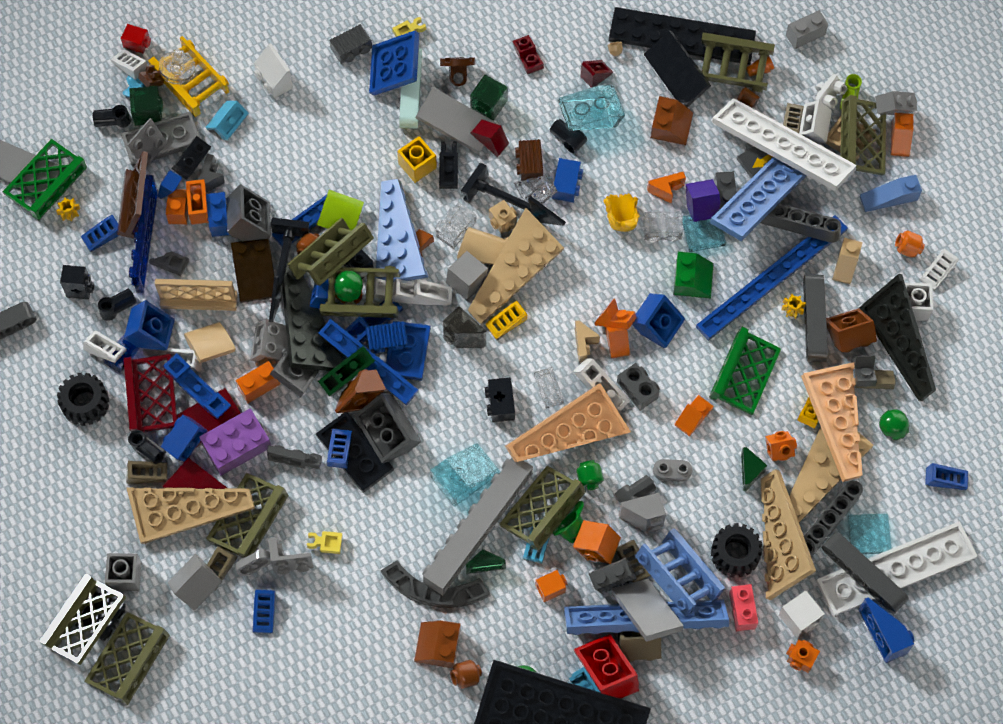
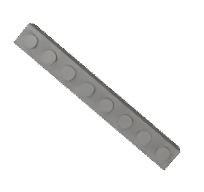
(477, 525)

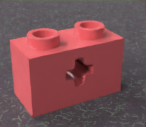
(743, 607)

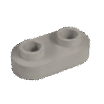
(673, 472)
(253, 562)

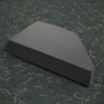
(171, 262)

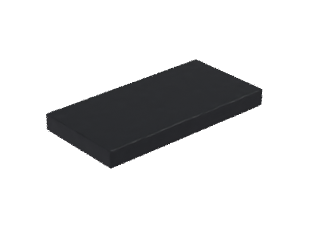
(677, 69)
(363, 463)

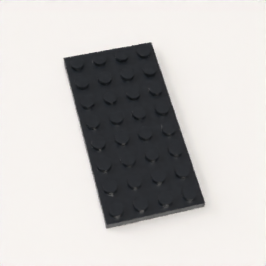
(529, 697)

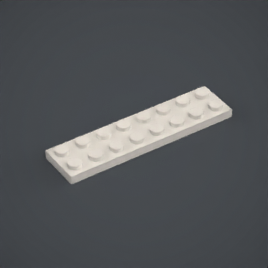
(784, 144)
(903, 565)

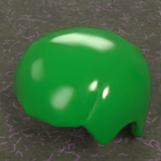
(348, 286)
(894, 424)

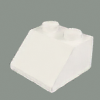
(273, 72)

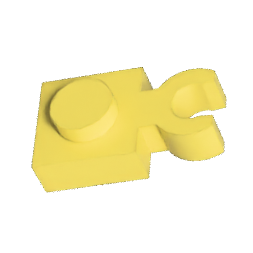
(406, 27)
(328, 543)

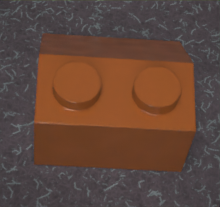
(671, 121)
(851, 330)
(360, 391)
(438, 643)

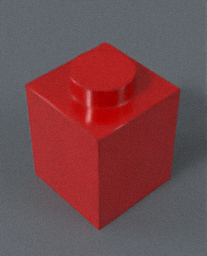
(135, 38)

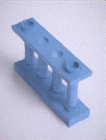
(690, 561)

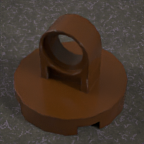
(458, 65)

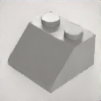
(644, 512)

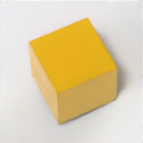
(417, 159)

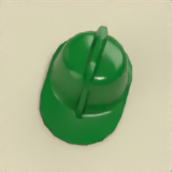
(571, 524)

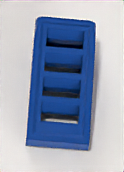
(169, 184)
(104, 224)
(319, 294)
(338, 462)
(934, 477)
(257, 602)

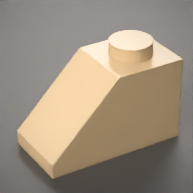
(847, 260)

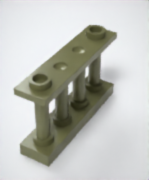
(746, 48)
(330, 251)
(369, 309)

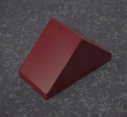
(594, 72)
(491, 136)

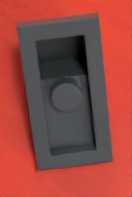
(209, 173)
(864, 371)

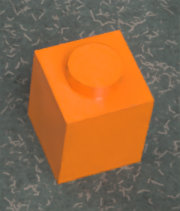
(551, 585)

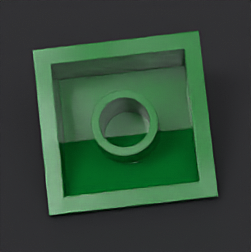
(693, 275)

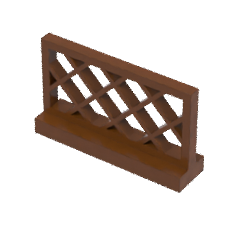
(132, 198)

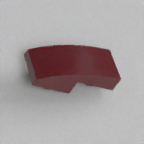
(527, 54)

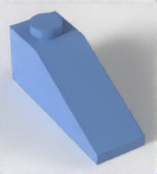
(891, 194)

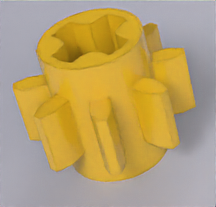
(68, 209)
(793, 306)

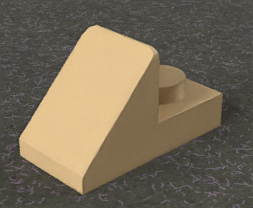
(584, 337)

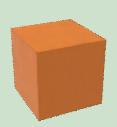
(597, 542)

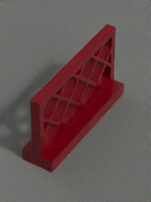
(133, 394)

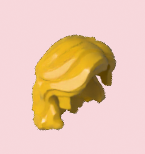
(622, 212)

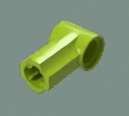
(852, 79)

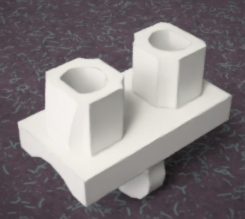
(828, 91)

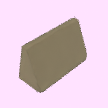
(885, 380)

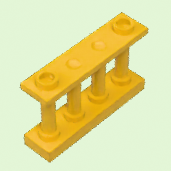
(182, 91)

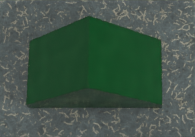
(752, 468)

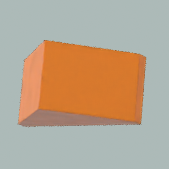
(617, 342)

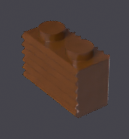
(530, 159)

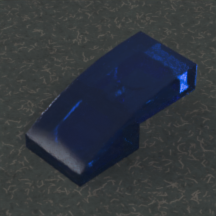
(131, 351)

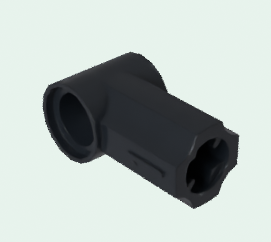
(110, 117)
(571, 139)
(117, 304)
(146, 447)

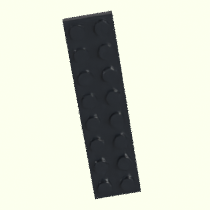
(647, 28)

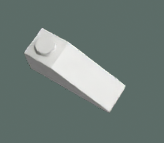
(592, 374)

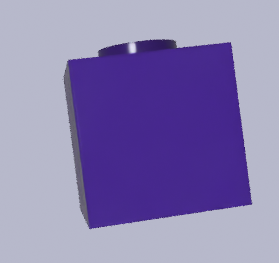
(702, 200)

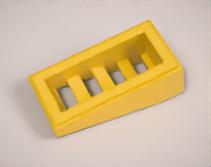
(510, 324)

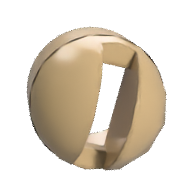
(615, 48)

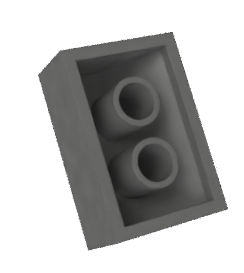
(248, 215)
(387, 428)

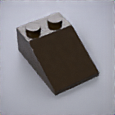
(253, 269)

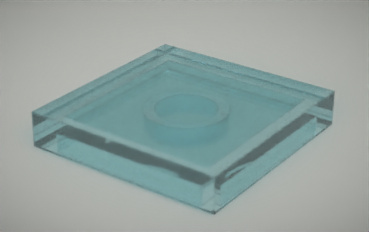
(702, 234)
(870, 533)

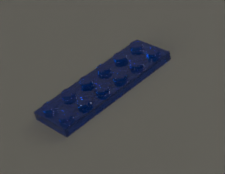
(143, 237)

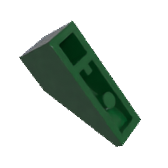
(346, 371)

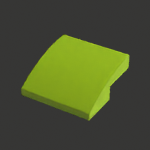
(337, 207)

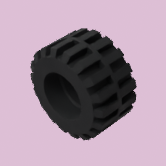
(76, 386)
(747, 539)

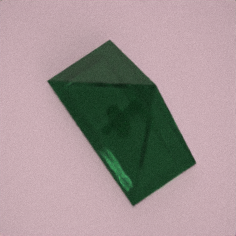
(484, 562)

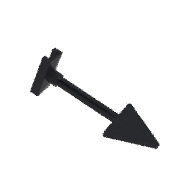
(477, 183)
(289, 229)

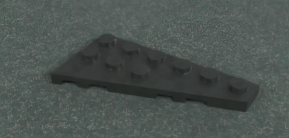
(303, 324)
(900, 335)

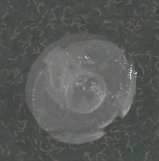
(177, 67)

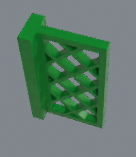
(58, 186)
(730, 363)

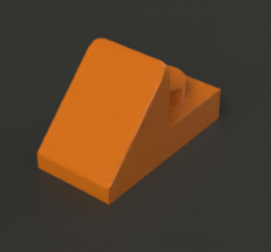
(662, 186)
(615, 318)
(693, 415)

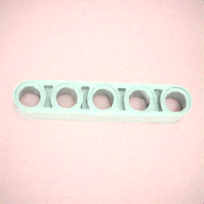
(410, 100)

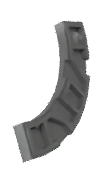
(421, 593)

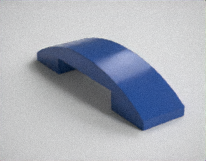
(196, 387)

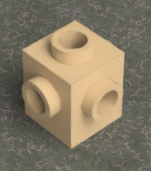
(503, 217)

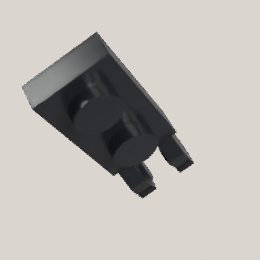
(448, 167)

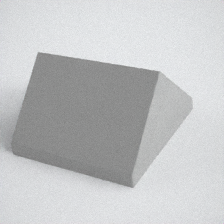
(194, 582)

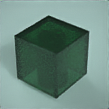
(489, 97)
(145, 104)

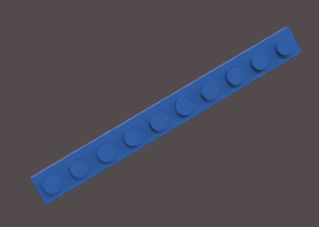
(762, 285)

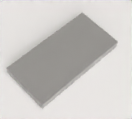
(451, 118)
(176, 130)
(15, 159)
(647, 610)

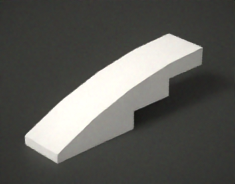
(419, 292)

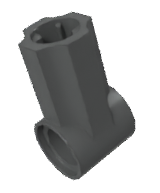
(636, 490)

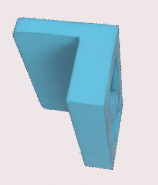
(227, 119)

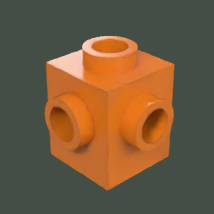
(780, 446)
(802, 655)

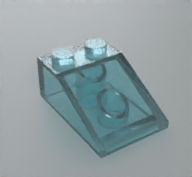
(592, 108)
(463, 473)

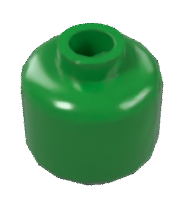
(590, 474)

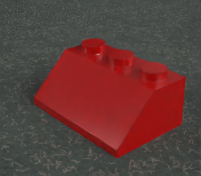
(608, 667)

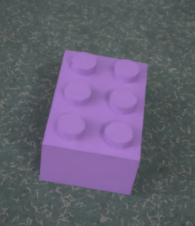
(235, 442)

